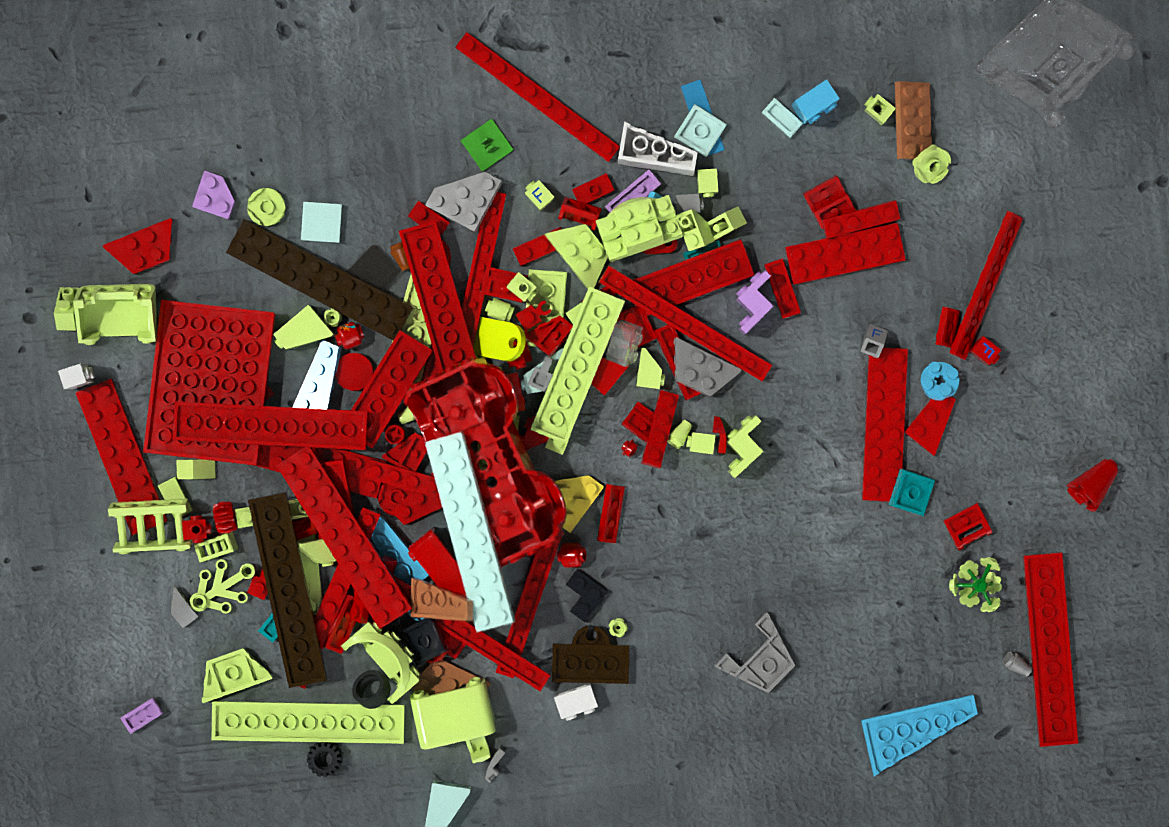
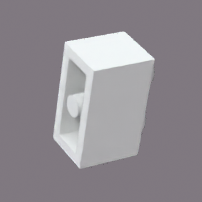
(76, 376)
(576, 701)

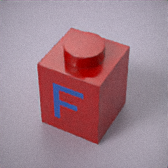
(985, 351)

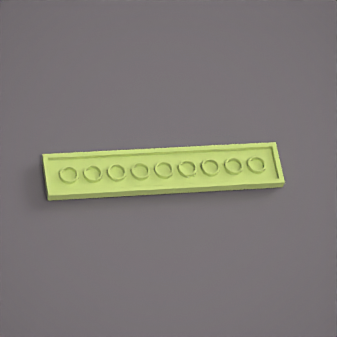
(307, 722)

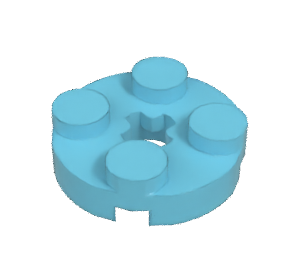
(944, 390)

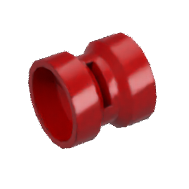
(393, 436)

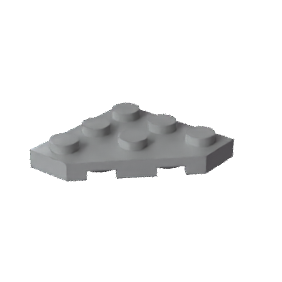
(466, 199)

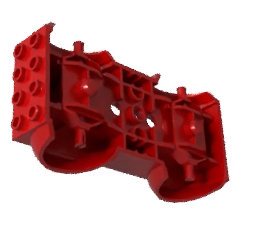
(481, 401)

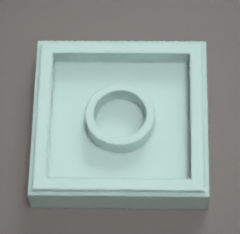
(700, 130)
(321, 222)

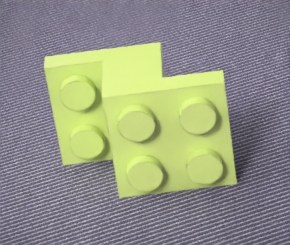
(743, 445)

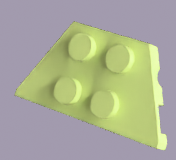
(580, 251)
(232, 673)

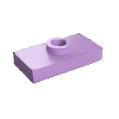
(142, 715)

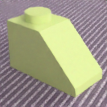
(727, 222)
(649, 372)
(317, 552)

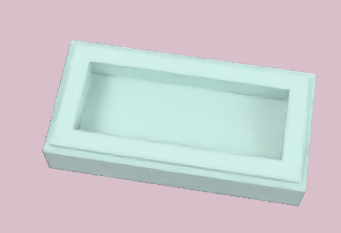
(782, 118)

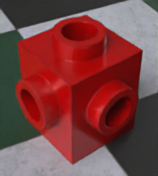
(189, 529)

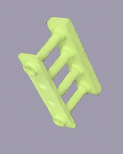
(158, 509)

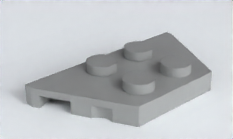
(700, 369)

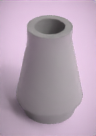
(1015, 663)

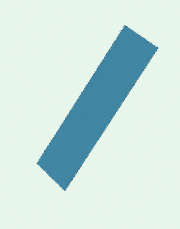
(695, 94)

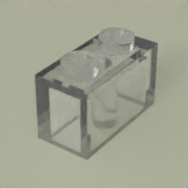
(624, 343)

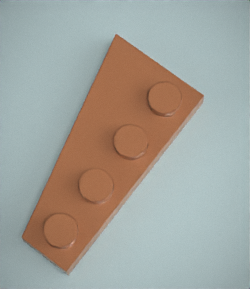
(438, 603)

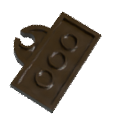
(590, 660)

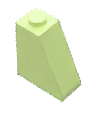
(302, 330)

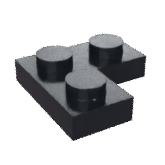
(589, 592)

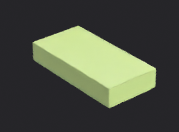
(172, 490)

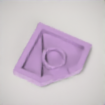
(214, 196)

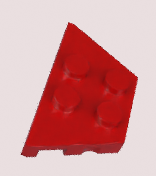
(143, 248)

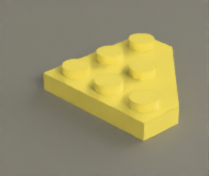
(578, 497)

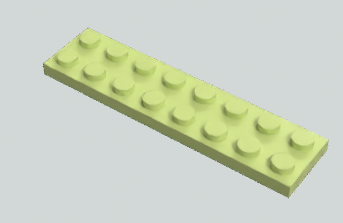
(577, 365)

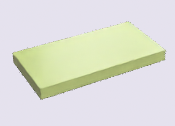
(550, 288)

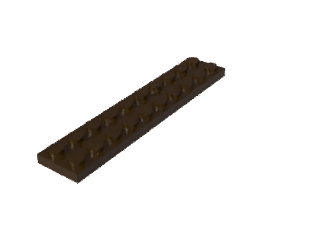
(319, 280)
(287, 589)

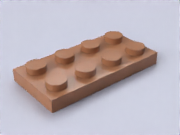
(912, 118)

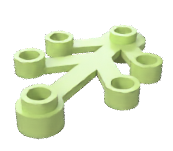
(219, 588)

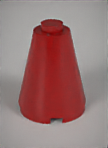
(1093, 484)

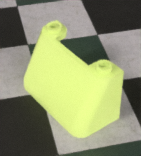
(116, 312)
(453, 714)

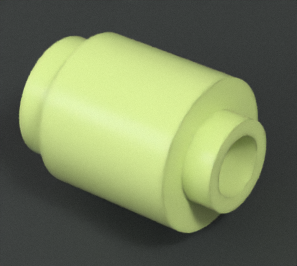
(499, 310)

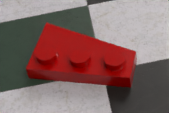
(416, 506)

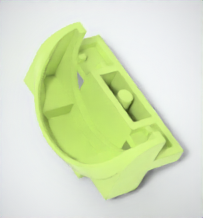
(638, 226)
(388, 655)

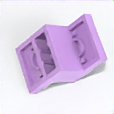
(753, 302)

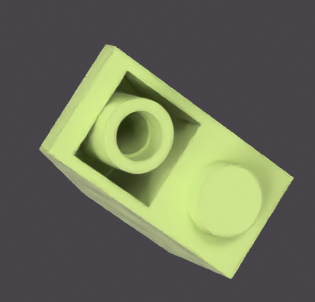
(694, 229)
(64, 309)

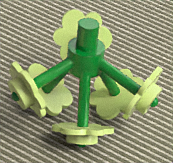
(988, 582)

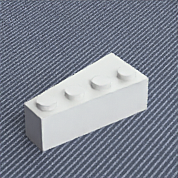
(655, 153)

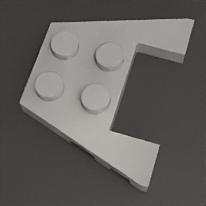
(768, 663)

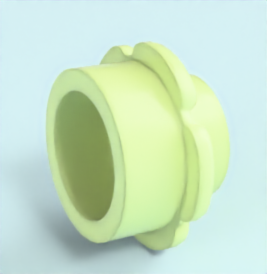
(333, 322)
(618, 632)

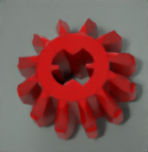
(224, 517)

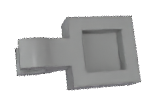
(541, 377)

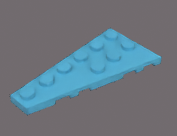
(905, 731)

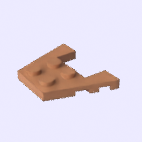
(443, 677)

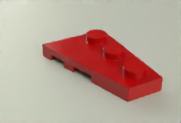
(930, 424)

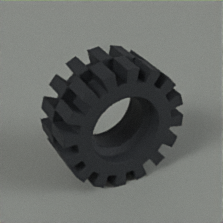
(324, 770)

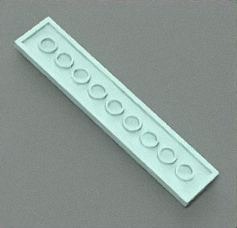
(470, 531)

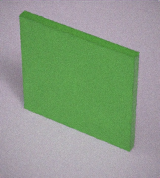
(487, 145)

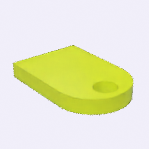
(496, 339)

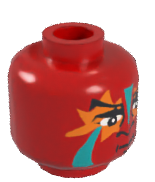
(349, 335)

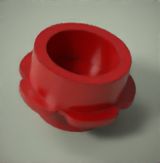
(629, 448)

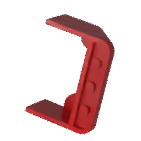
(438, 562)

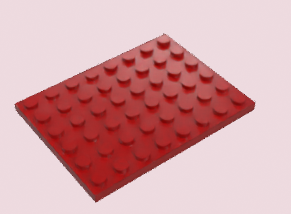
(207, 358)

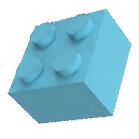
(813, 103)

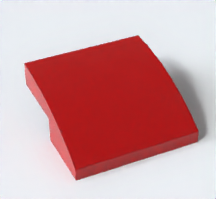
(828, 200)

